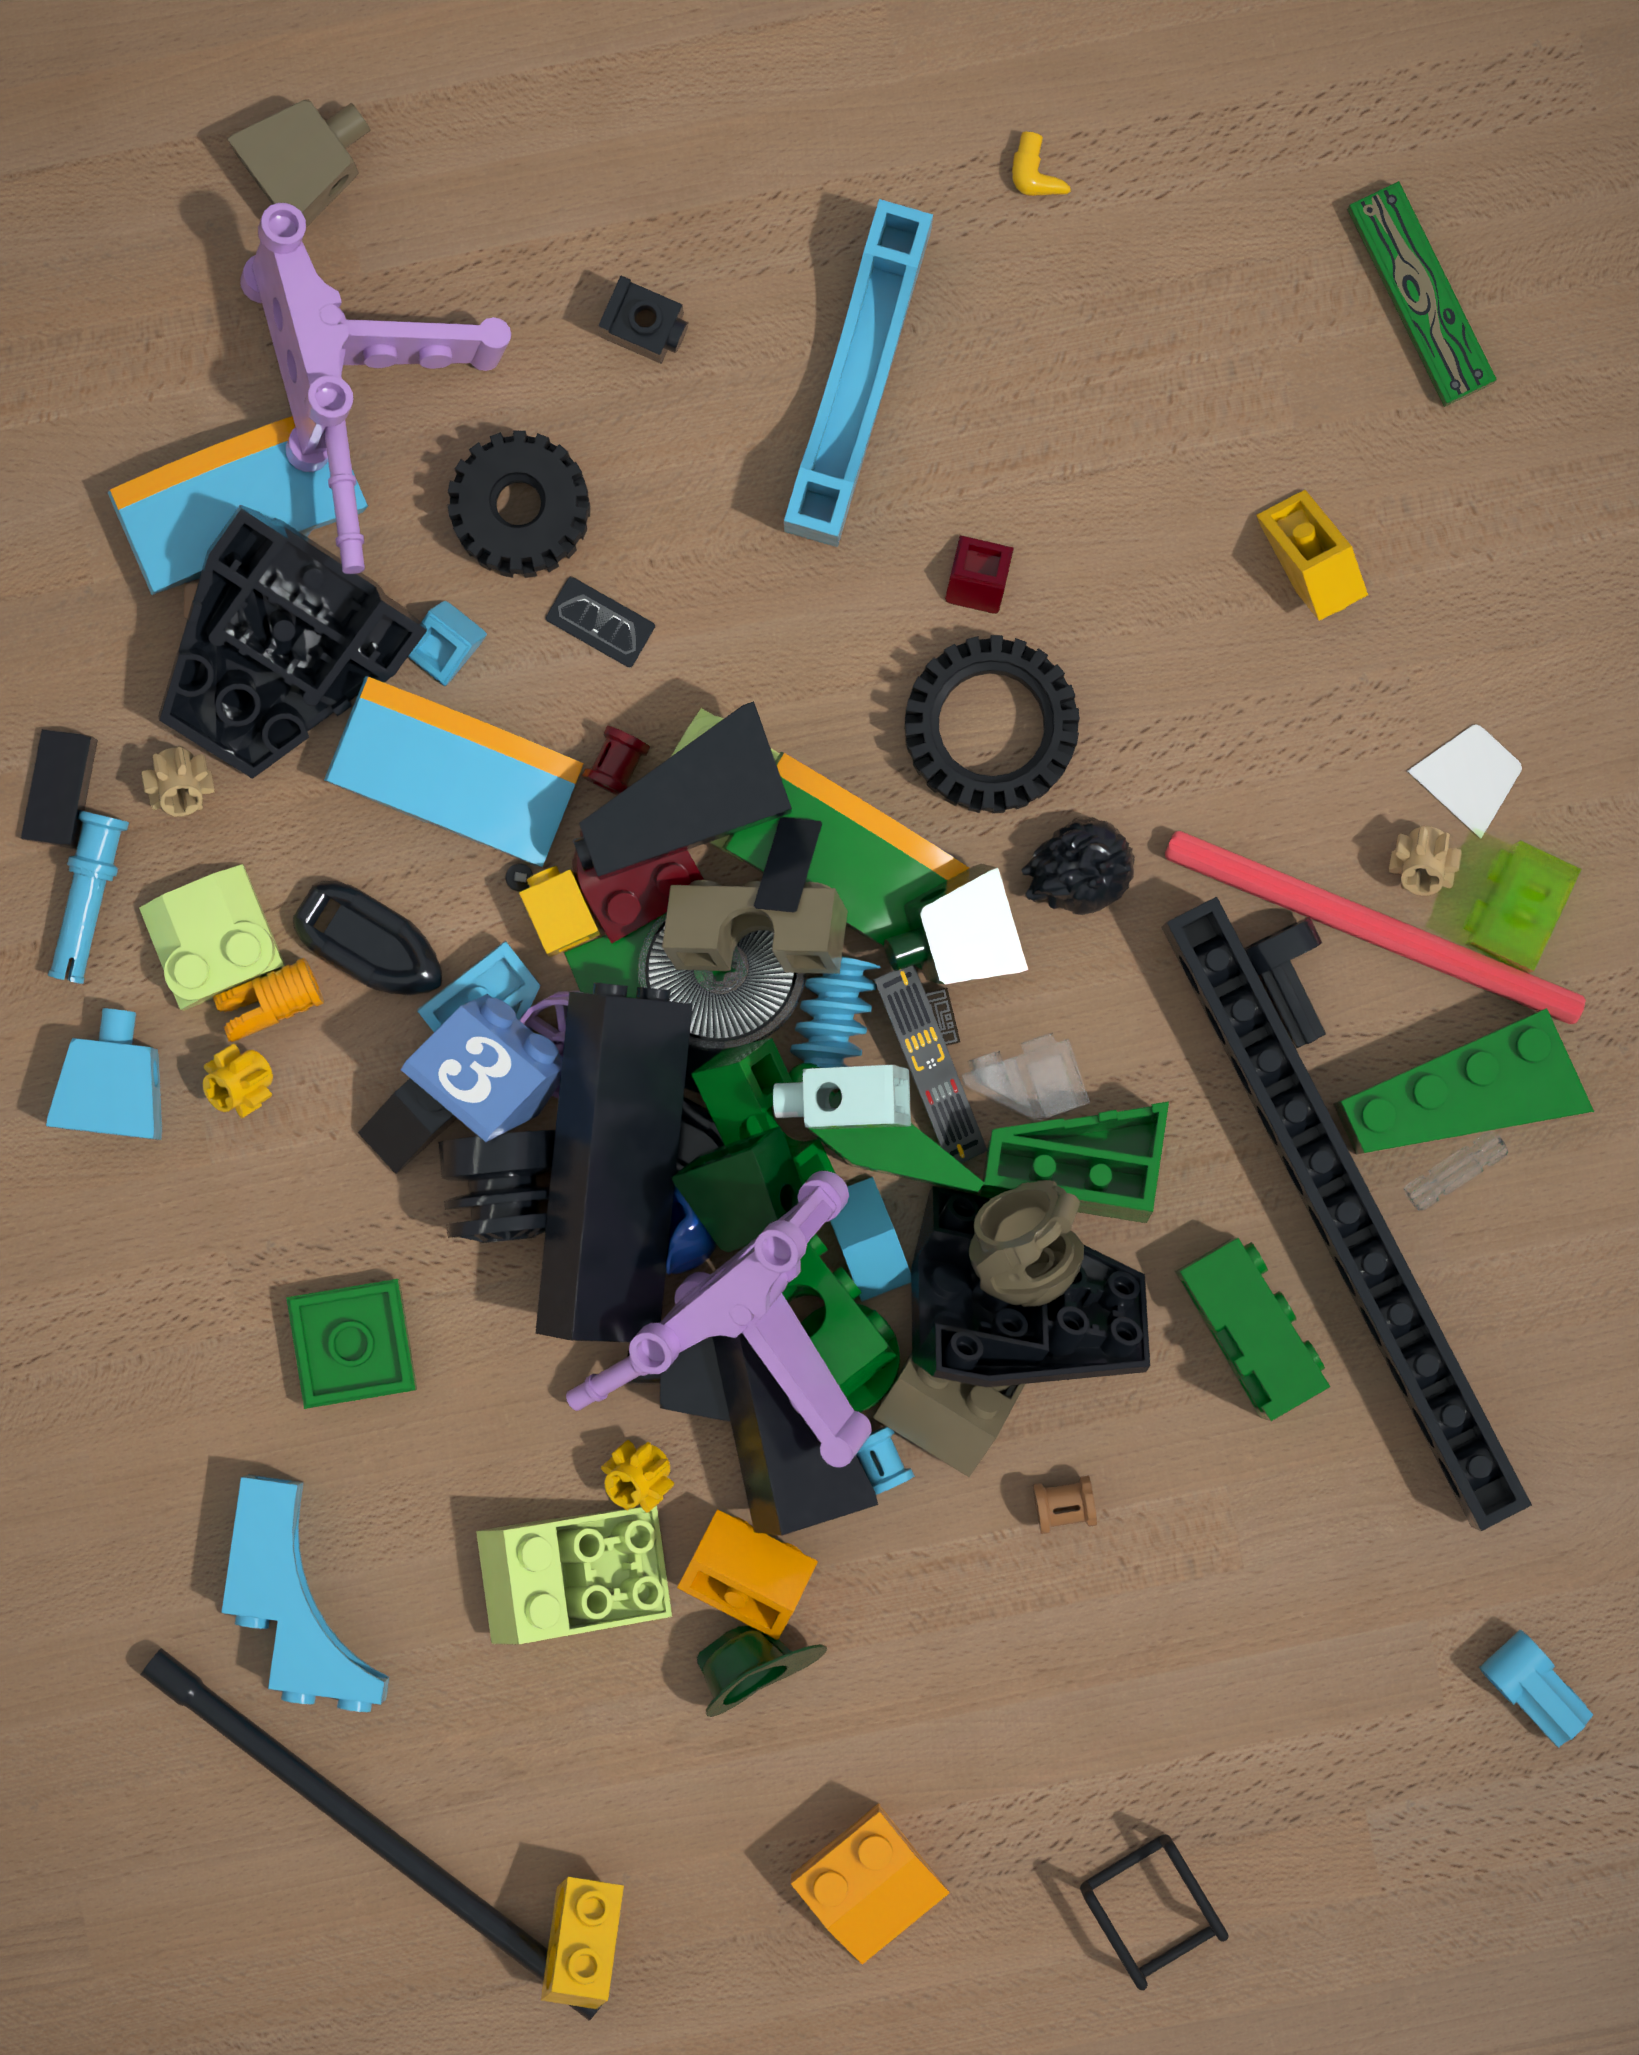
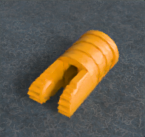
(279, 994)

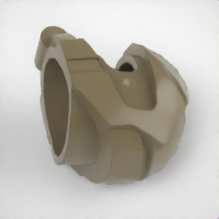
(1026, 1244)

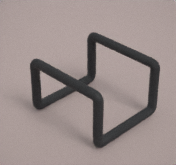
(1139, 1974)

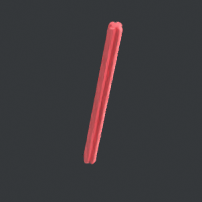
(1374, 927)

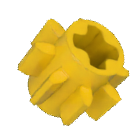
(237, 1080)
(637, 1476)

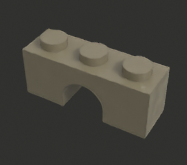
(711, 919)

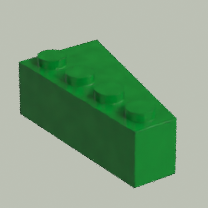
(1482, 1086)

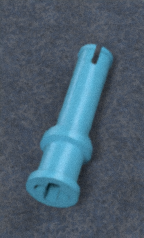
(92, 868)

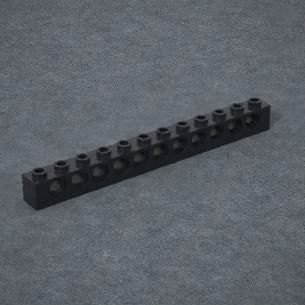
(1346, 1215)

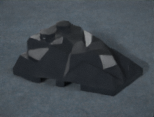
(277, 643)

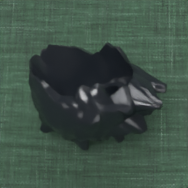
(1081, 867)

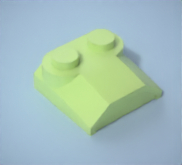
(211, 936)

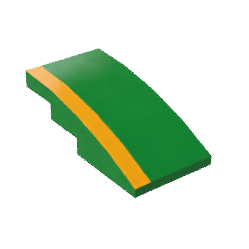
(858, 852)

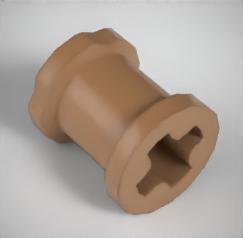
(1065, 1504)

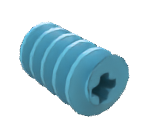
(834, 1015)

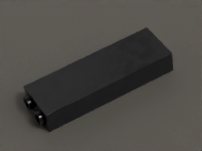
(613, 1164)

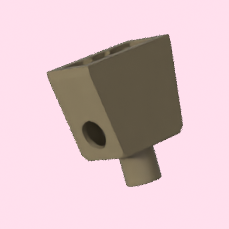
(301, 155)

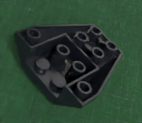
(986, 1342)

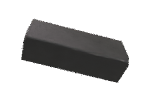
(59, 788)

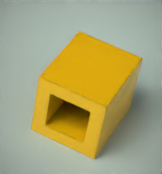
(558, 910)

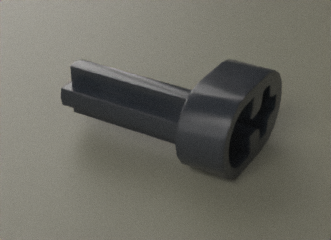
(1272, 961)

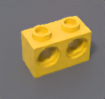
(582, 1943)

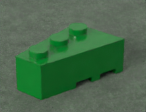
(1099, 1158)
(1253, 1328)

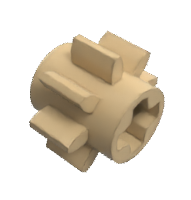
(177, 781)
(1425, 861)

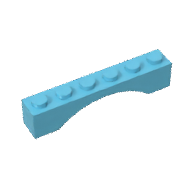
(858, 373)

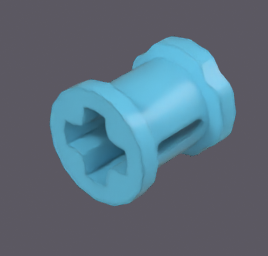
(882, 1461)

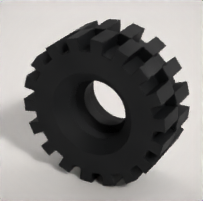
(527, 546)

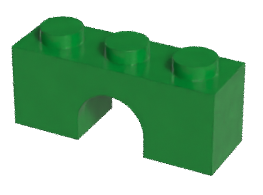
(740, 1099)
(848, 1340)

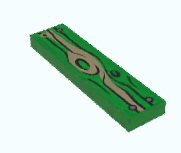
(1421, 294)

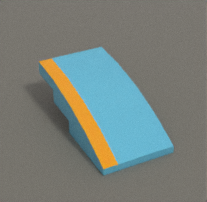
(184, 505)
(453, 771)

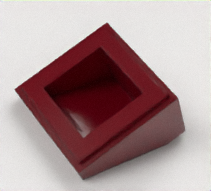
(979, 574)

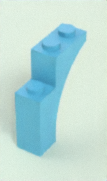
(270, 1584)

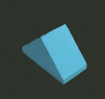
(870, 1242)

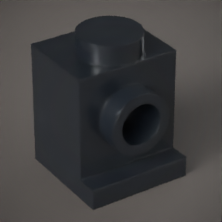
(652, 342)

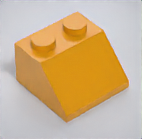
(868, 1884)

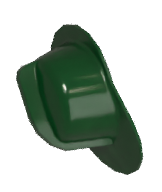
(746, 1662)

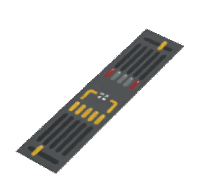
(930, 1064)

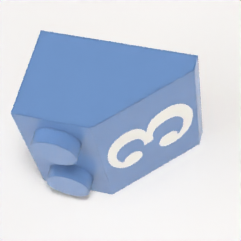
(487, 1067)

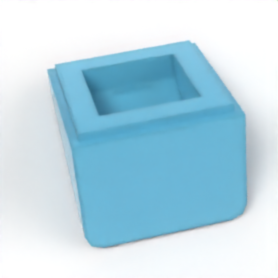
(447, 642)

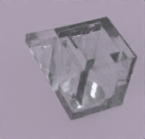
(1031, 1084)

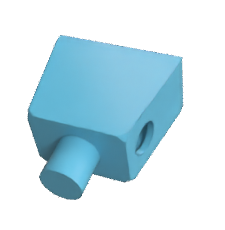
(109, 1083)

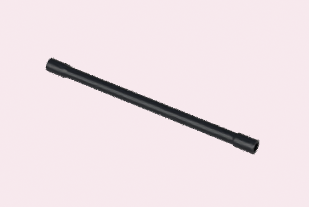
(189, 1691)

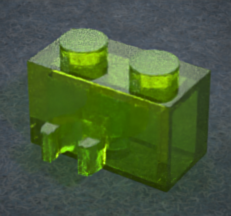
(1521, 906)

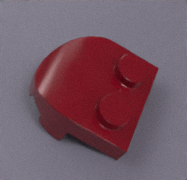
(634, 896)

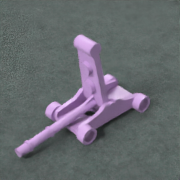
(316, 342)
(749, 1300)

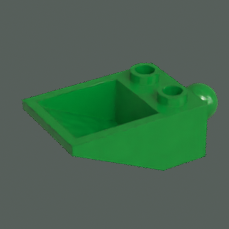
(893, 1150)

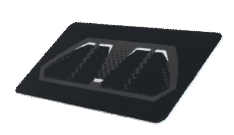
(600, 622)

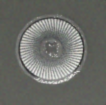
(732, 1011)

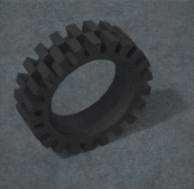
(1000, 658)

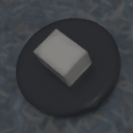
(517, 877)

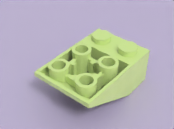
(573, 1575)

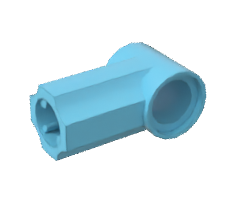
(1527, 1678)

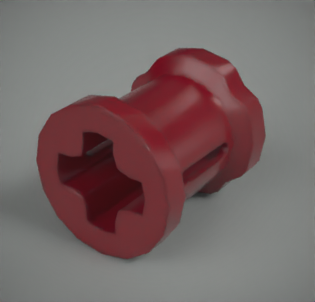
(616, 761)

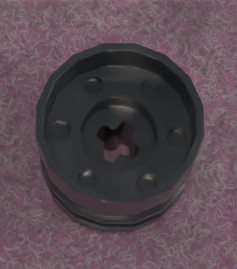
(500, 1184)

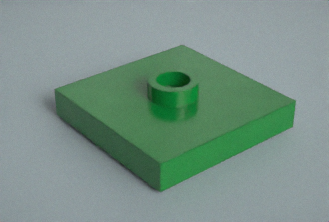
(351, 1343)

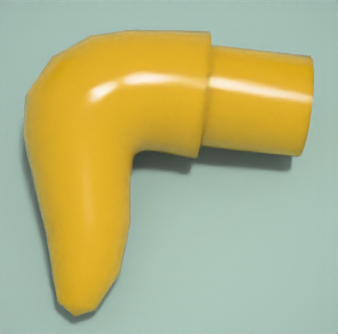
(1026, 173)

